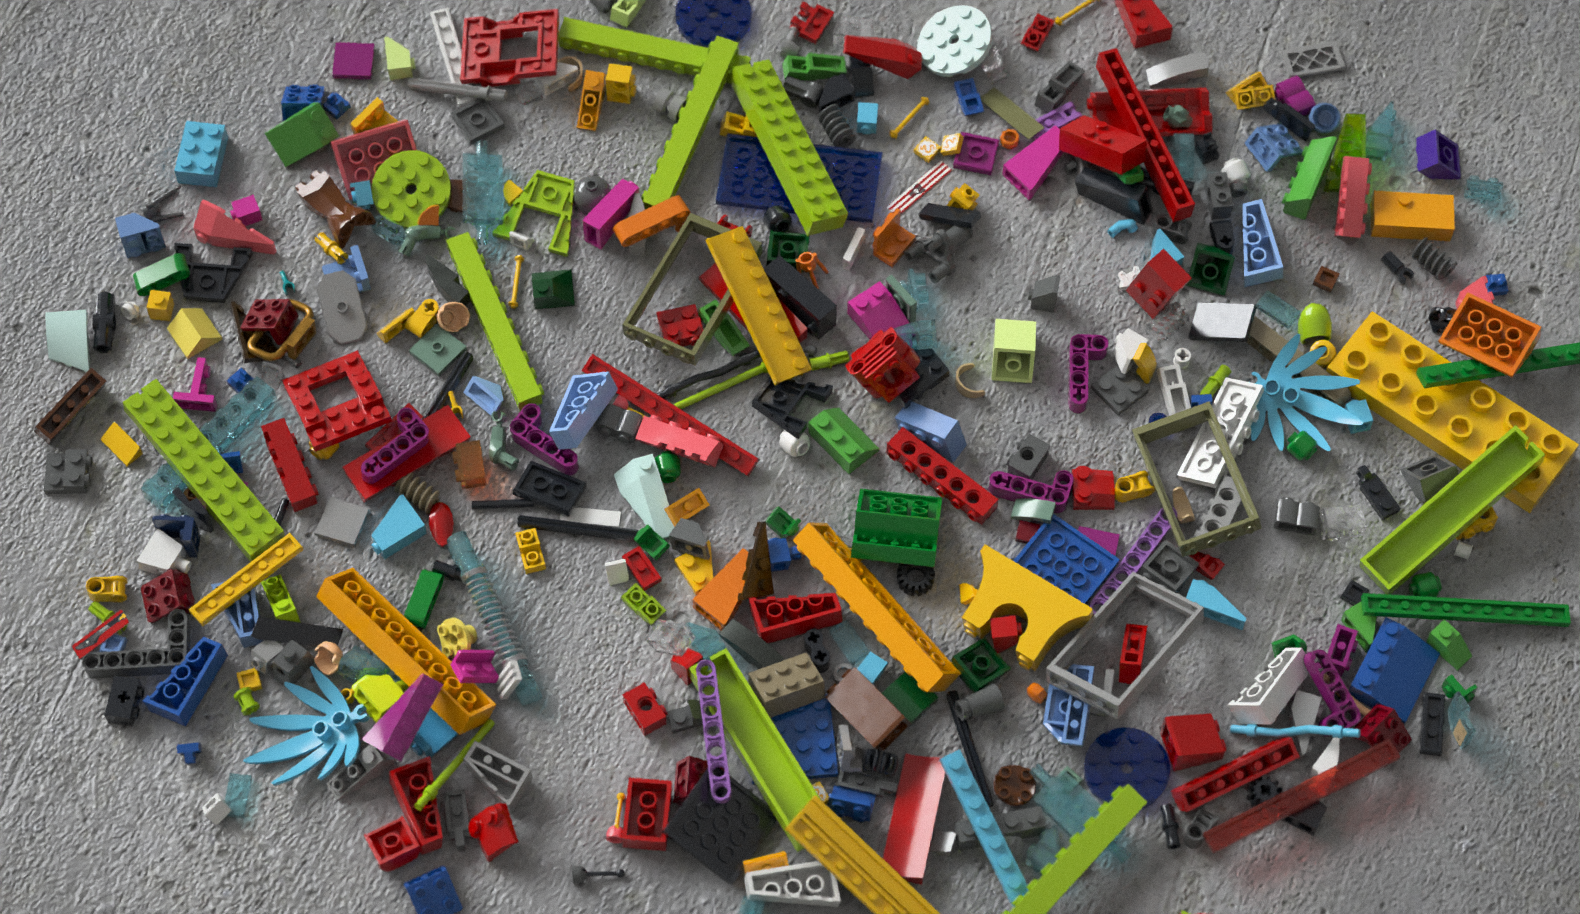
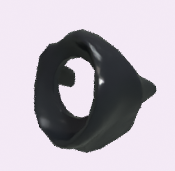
(1440, 318)

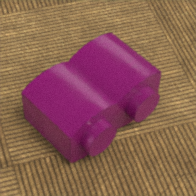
(1295, 94)

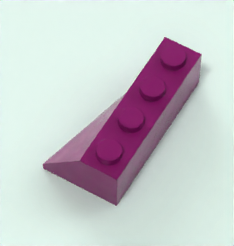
(403, 719)

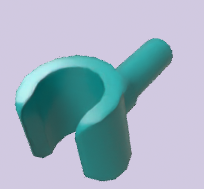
(286, 283)

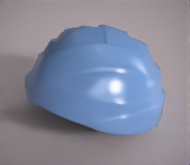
(1325, 117)

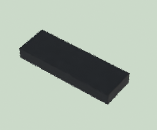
(949, 215)
(1432, 724)

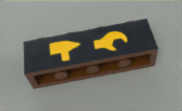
(70, 406)

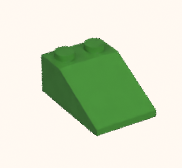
(302, 134)

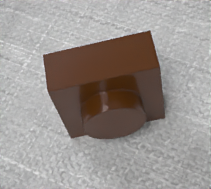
(1326, 279)

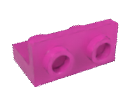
(474, 666)

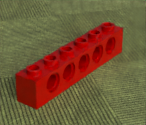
(938, 465)
(1235, 773)

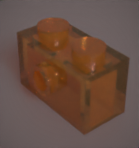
(470, 464)

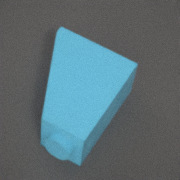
(397, 529)

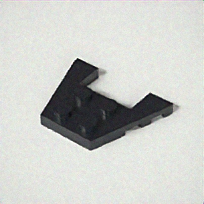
(212, 281)
(931, 373)
(781, 401)

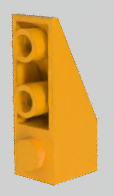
(591, 100)

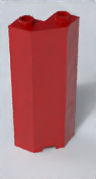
(1104, 110)

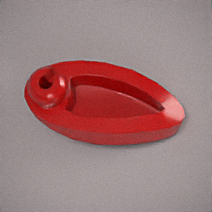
(441, 523)

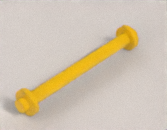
(1058, 21)
(894, 133)
(519, 259)

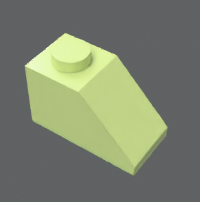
(398, 60)

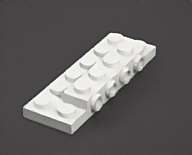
(1235, 411)

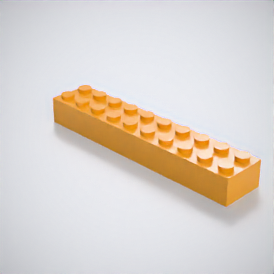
(876, 607)
(403, 648)

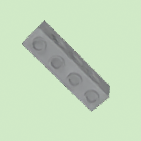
(1219, 506)

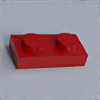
(641, 568)

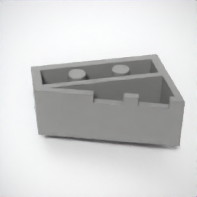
(498, 774)

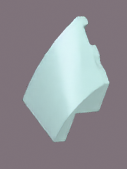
(68, 338)

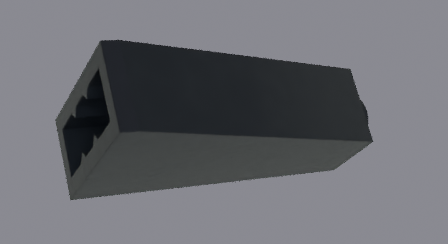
(1112, 193)

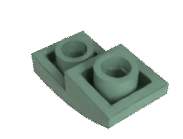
(1033, 509)

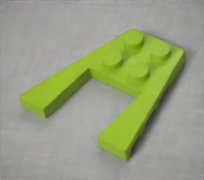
(548, 195)

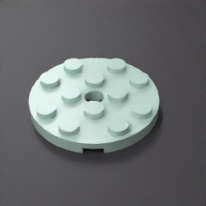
(952, 23)

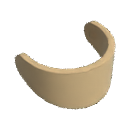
(576, 62)
(961, 388)
(1182, 506)

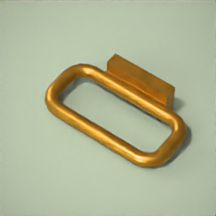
(294, 343)

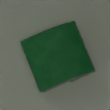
(909, 697)

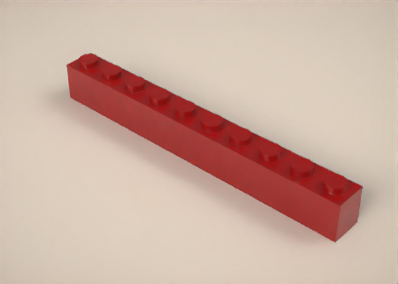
(1140, 123)

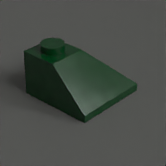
(1210, 269)
(553, 289)

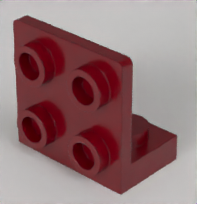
(271, 315)
(1383, 724)
(687, 775)

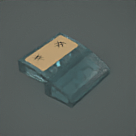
(1459, 723)

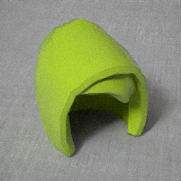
(1314, 322)

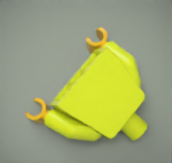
(375, 693)

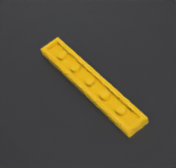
(246, 579)

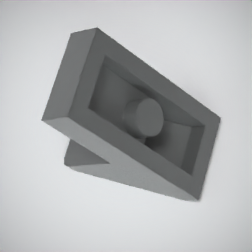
(687, 716)

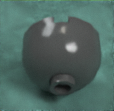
(590, 192)

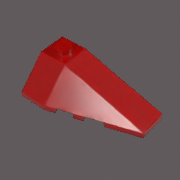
(885, 54)

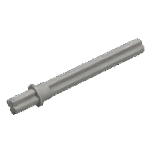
(486, 93)

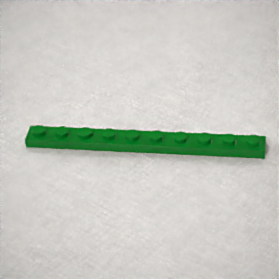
(1473, 370)
(1465, 610)

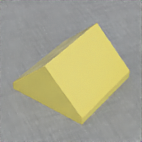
(193, 331)

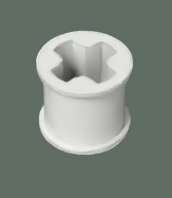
(1185, 353)
(1463, 550)

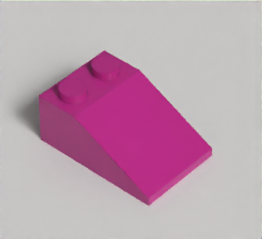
(875, 310)

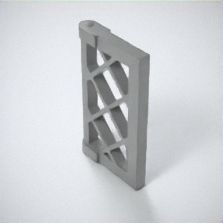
(1289, 64)

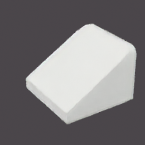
(520, 240)
(616, 572)
(216, 809)

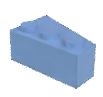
(934, 429)
(243, 616)

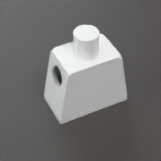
(162, 555)

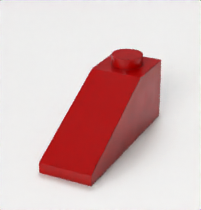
(1132, 653)

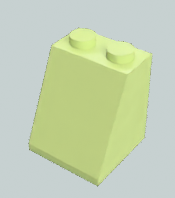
(1013, 350)

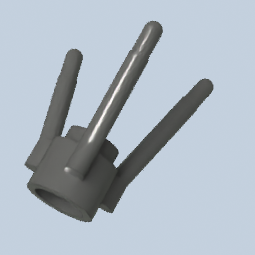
(151, 209)

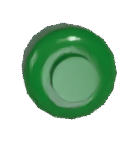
(1301, 445)
(668, 466)
(1425, 585)

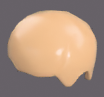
(453, 316)
(328, 657)

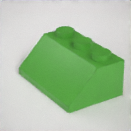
(841, 439)

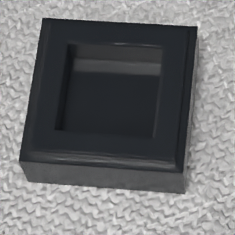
(1353, 593)

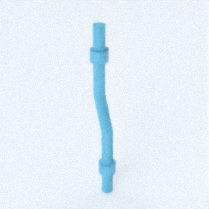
(1336, 731)

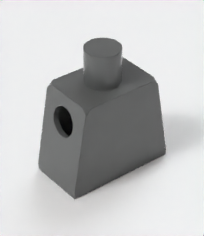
(293, 662)

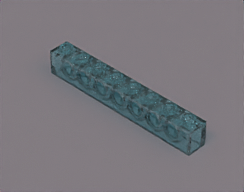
(221, 439)

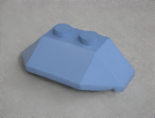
(1067, 715)

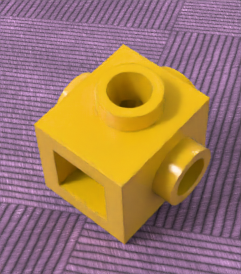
(963, 198)

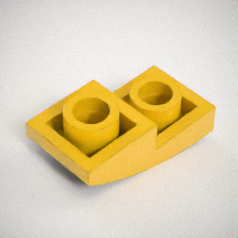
(1253, 97)
(1145, 361)
(530, 550)

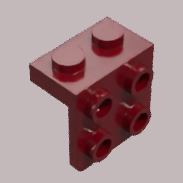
(166, 594)

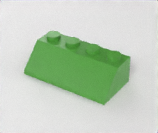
(1308, 177)

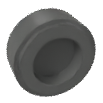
(1238, 189)

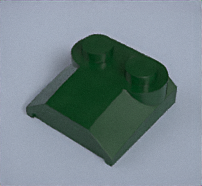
(788, 246)
(979, 665)

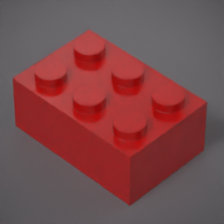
(647, 814)

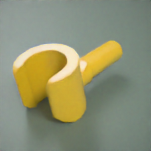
(455, 408)

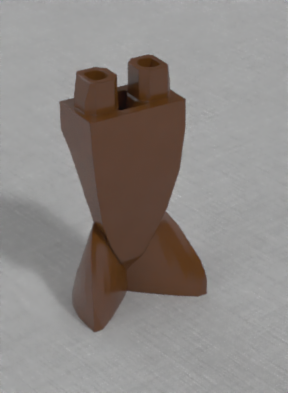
(327, 201)

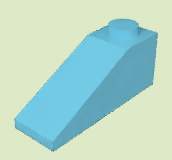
(1215, 604)

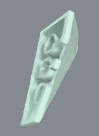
(643, 489)

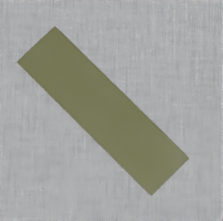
(1011, 113)

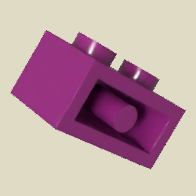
(1341, 646)

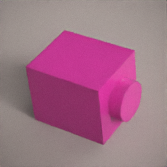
(246, 210)

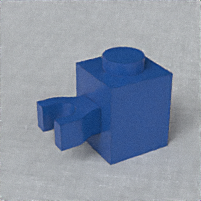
(781, 555)

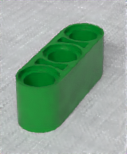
(161, 274)
(424, 598)

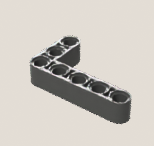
(146, 656)

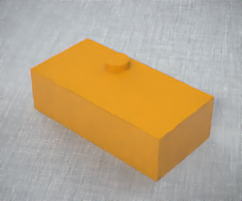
(1412, 215)

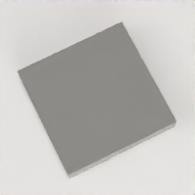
(342, 522)

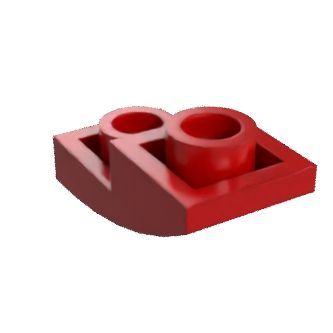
(1037, 32)

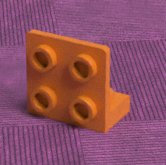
(891, 239)

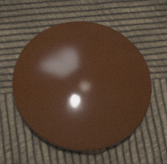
(1014, 785)

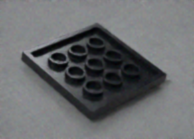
(717, 832)

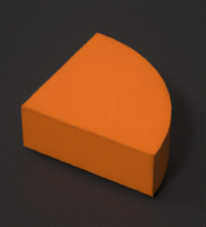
(429, 216)

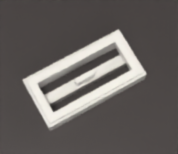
(853, 248)
(507, 676)

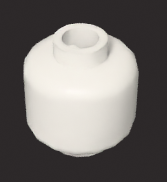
(1236, 170)
(794, 446)

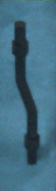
(744, 359)

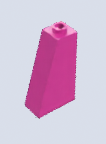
(1034, 163)
(608, 212)

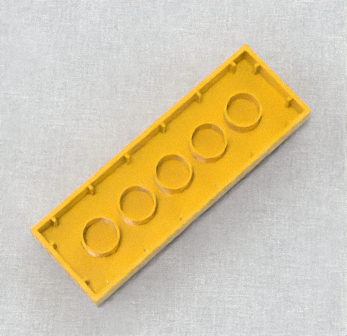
(1449, 419)

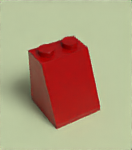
(1192, 740)

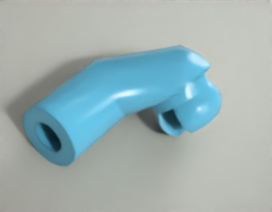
(1128, 224)

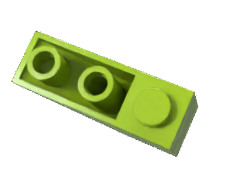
(280, 599)

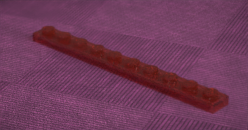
(1301, 796)

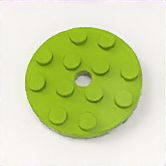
(409, 169)

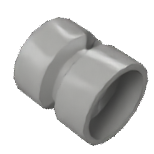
(668, 103)

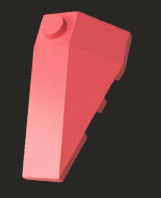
(219, 230)

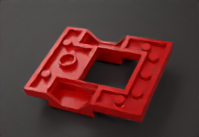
(483, 47)
(345, 419)

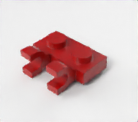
(816, 23)

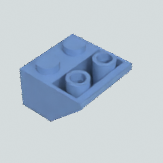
(139, 235)

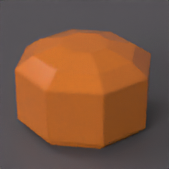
(1009, 139)
(1037, 693)

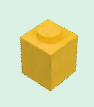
(160, 305)

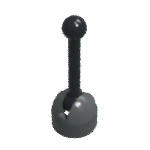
(580, 874)

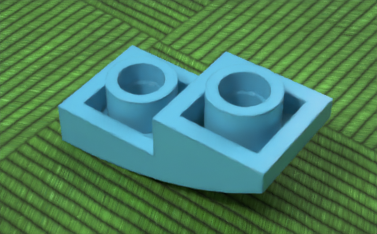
(872, 667)

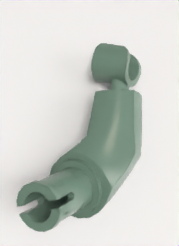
(422, 232)
(497, 445)

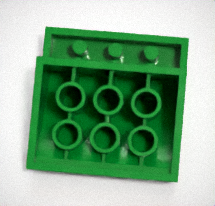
(896, 527)

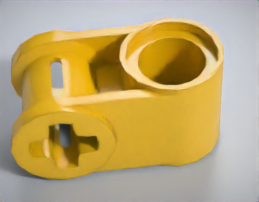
(423, 318)
(1136, 485)
(111, 589)

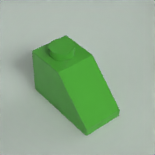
(1364, 625)
(1449, 644)

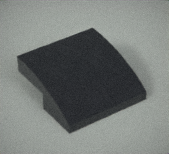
(193, 509)

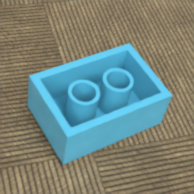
(201, 154)

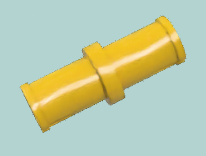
(331, 248)

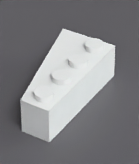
(1272, 689)
(794, 884)

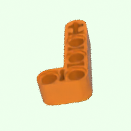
(652, 220)

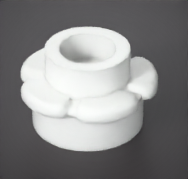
(130, 310)

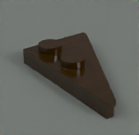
(264, 342)
(758, 567)

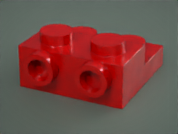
(680, 325)

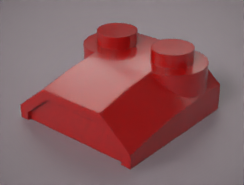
(1092, 489)
(493, 830)
(393, 845)

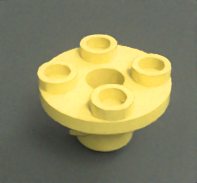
(455, 636)

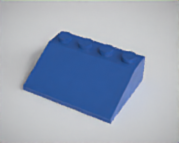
(1394, 669)

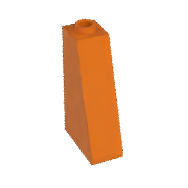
(719, 598)

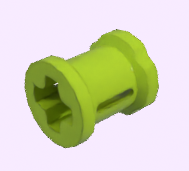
(246, 701)

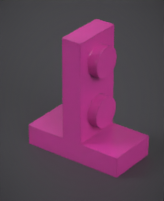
(197, 397)

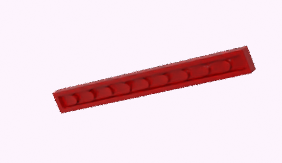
(657, 406)

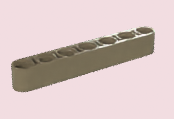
(1270, 343)

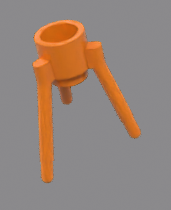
(807, 262)

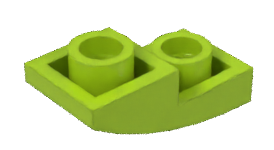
(642, 604)

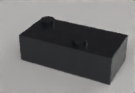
(802, 297)

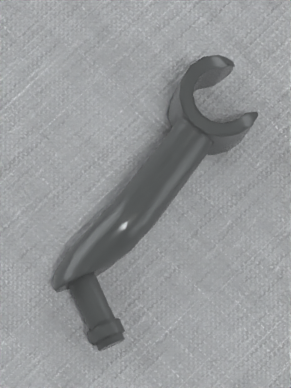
(810, 351)

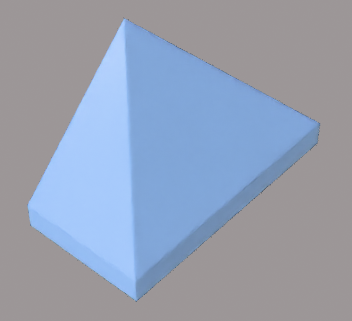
(485, 394)

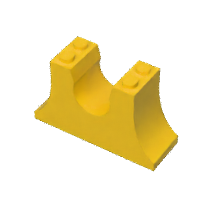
(1017, 591)

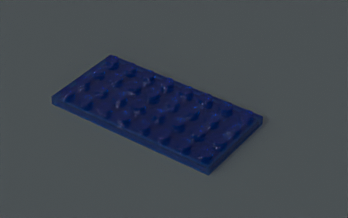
(751, 182)

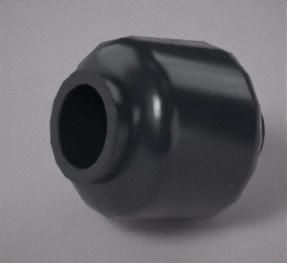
(777, 219)

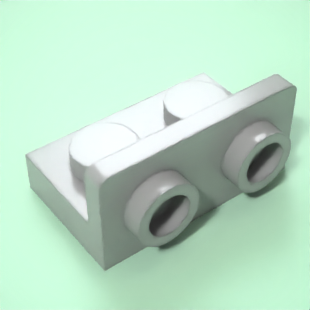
(848, 751)

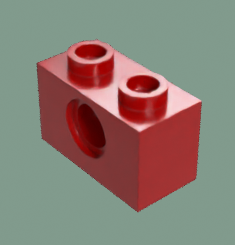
(646, 720)

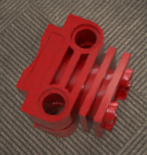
(884, 365)

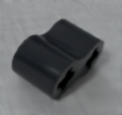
(817, 650)

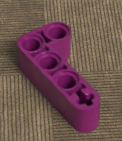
(1080, 373)
(546, 443)
(391, 449)
(1030, 487)
(1328, 690)

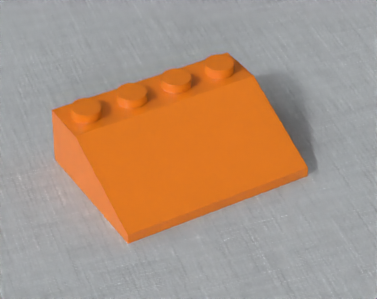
(1491, 335)

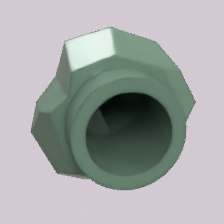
(1177, 117)

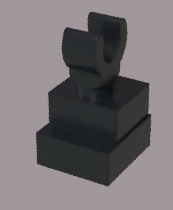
(1207, 149)

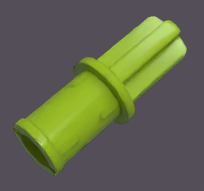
(829, 360)
(1216, 381)
(103, 614)

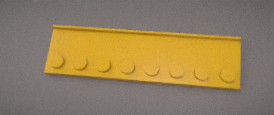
(758, 305)
(854, 862)

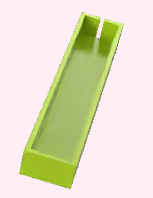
(788, 147)
(203, 470)
(1451, 510)
(758, 742)

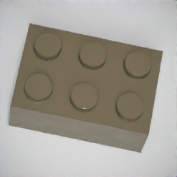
(787, 685)

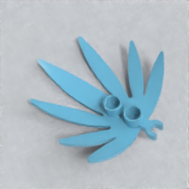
(1285, 392)
(331, 730)

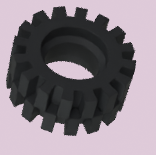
(915, 587)

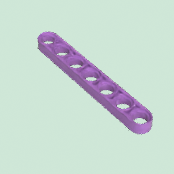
(1135, 552)
(713, 741)

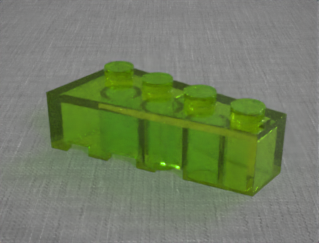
(1350, 143)

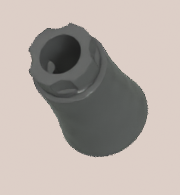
(980, 703)

